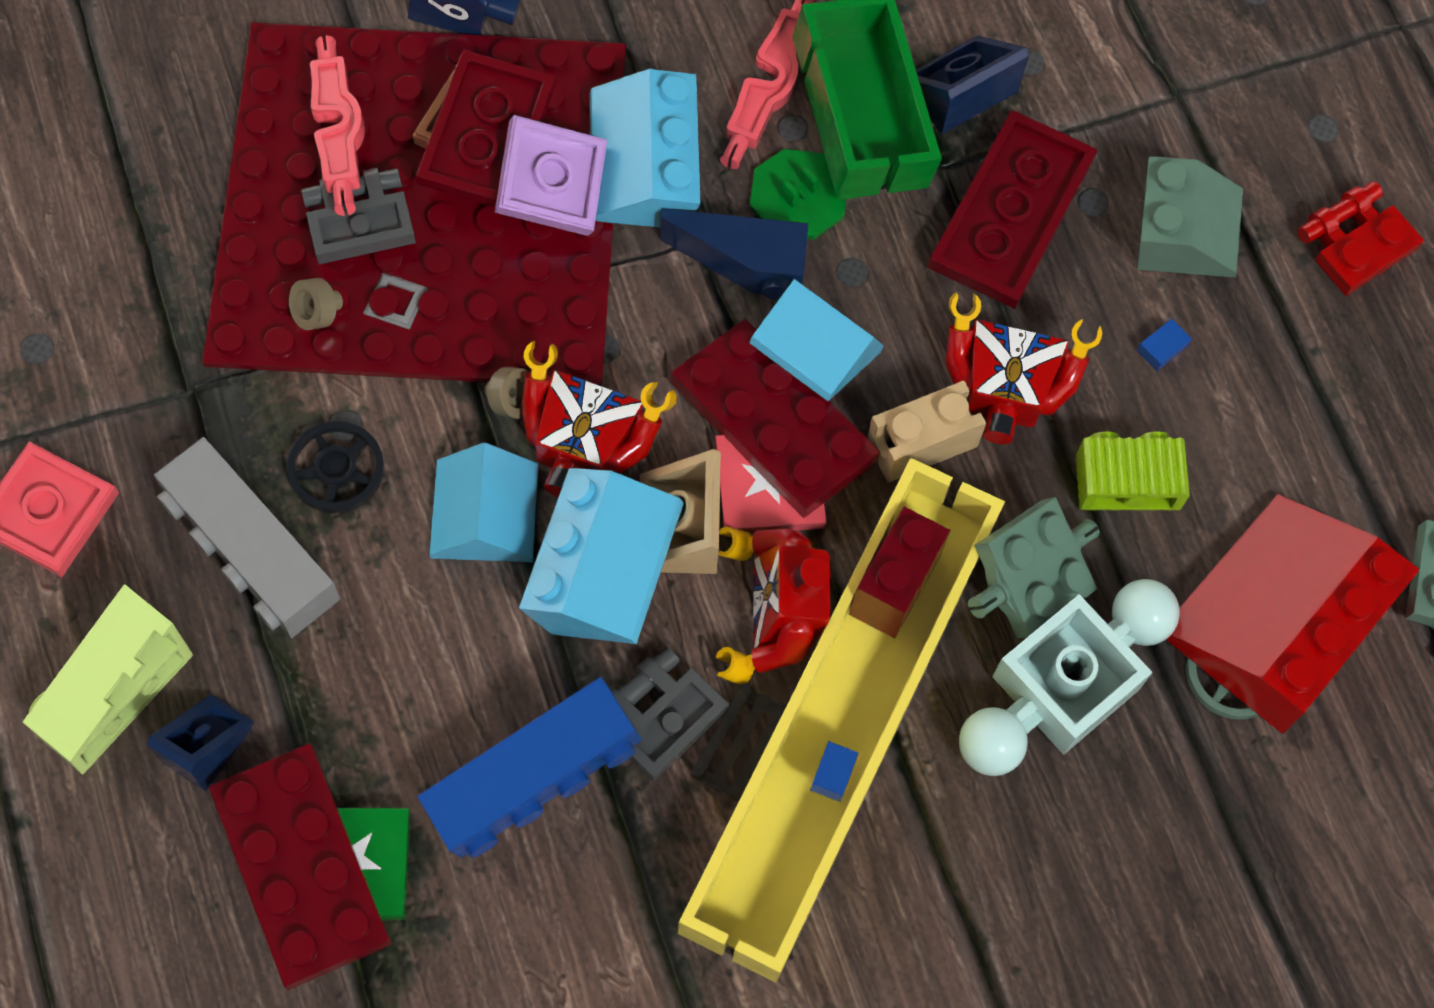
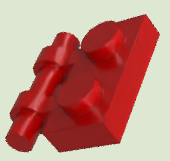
(1367, 250)

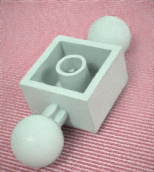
(1044, 697)

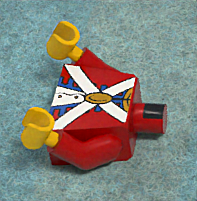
(1012, 370)
(585, 423)
(788, 599)

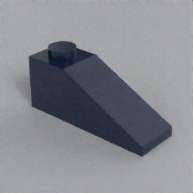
(745, 250)

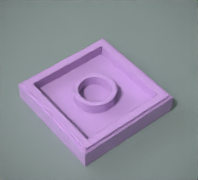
(551, 175)

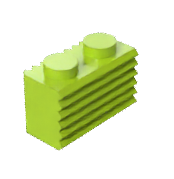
(1132, 472)

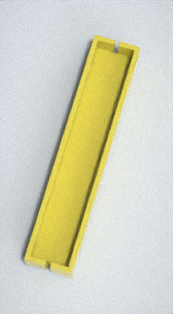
(853, 696)

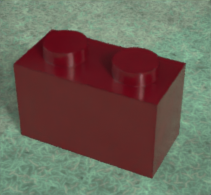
(899, 572)

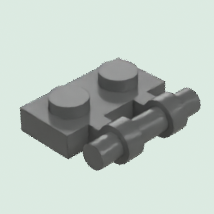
(374, 226)
(675, 718)

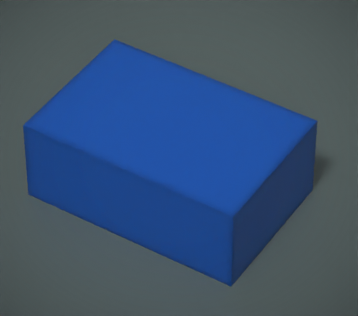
(1164, 344)
(834, 771)

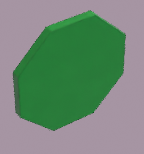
(797, 189)

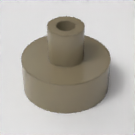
(314, 303)
(506, 391)

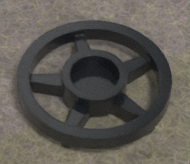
(335, 467)

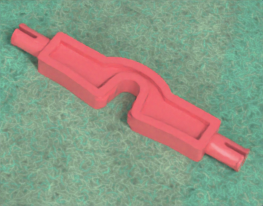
(763, 97)
(338, 142)

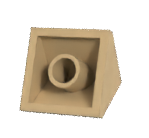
(696, 535)

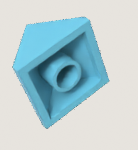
(814, 341)
(484, 506)

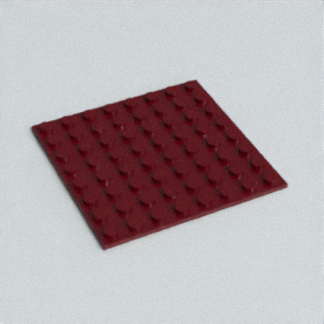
(486, 273)

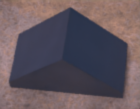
(201, 740)

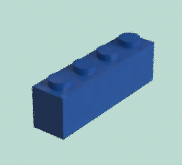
(530, 769)

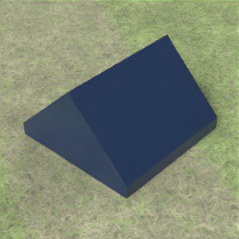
(970, 80)

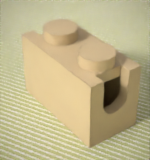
(926, 430)

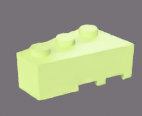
(108, 680)

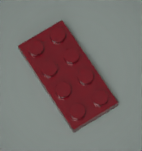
(1012, 209)
(774, 420)
(299, 866)

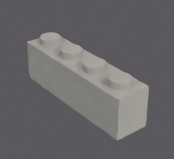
(246, 537)

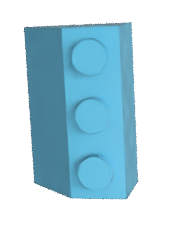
(649, 147)
(601, 557)

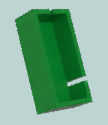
(865, 97)

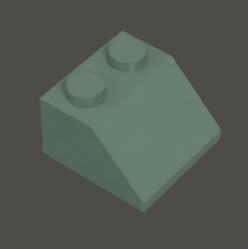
(1189, 219)

